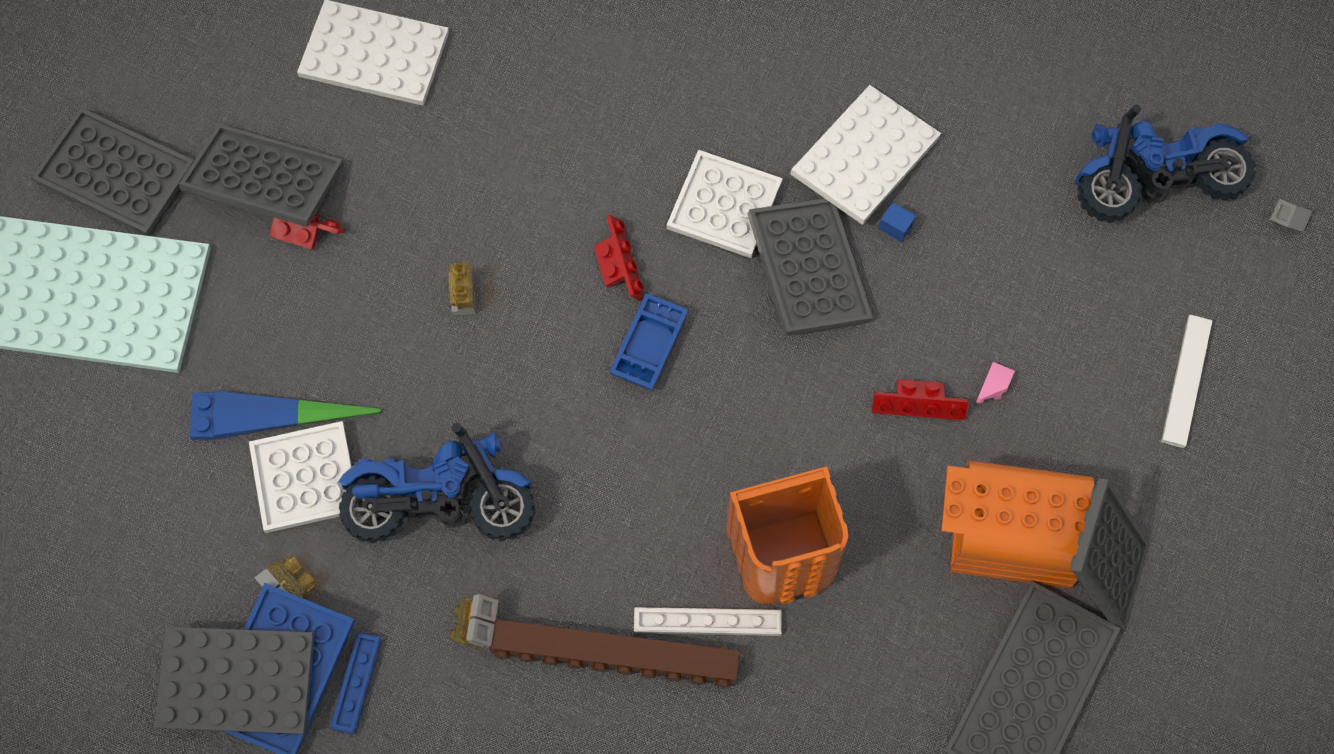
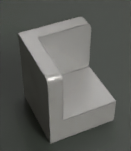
(1291, 215)

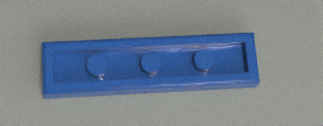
(356, 683)

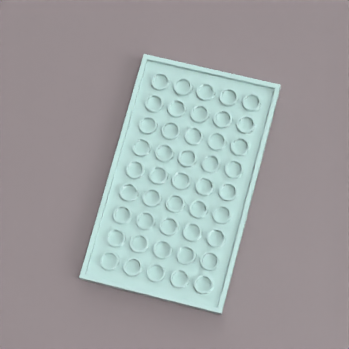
(98, 293)

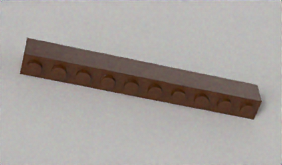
(614, 652)

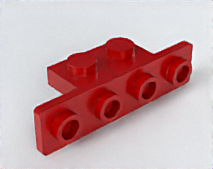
(303, 235)
(617, 261)
(919, 400)

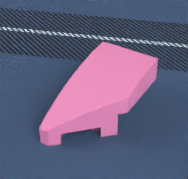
(995, 383)

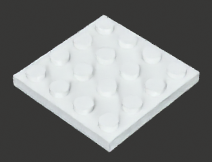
(717, 202)
(300, 475)

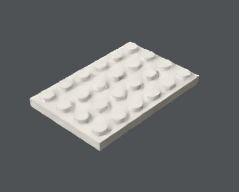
(373, 52)
(865, 154)

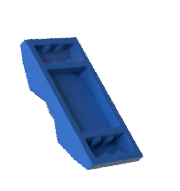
(649, 342)

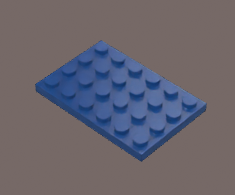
(287, 612)

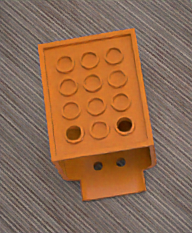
(1015, 522)
(787, 536)

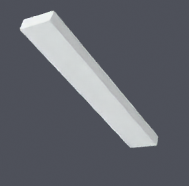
(1186, 381)
(707, 621)

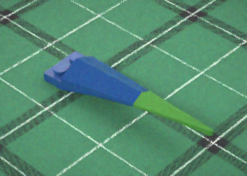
(235, 414)

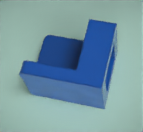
(897, 222)

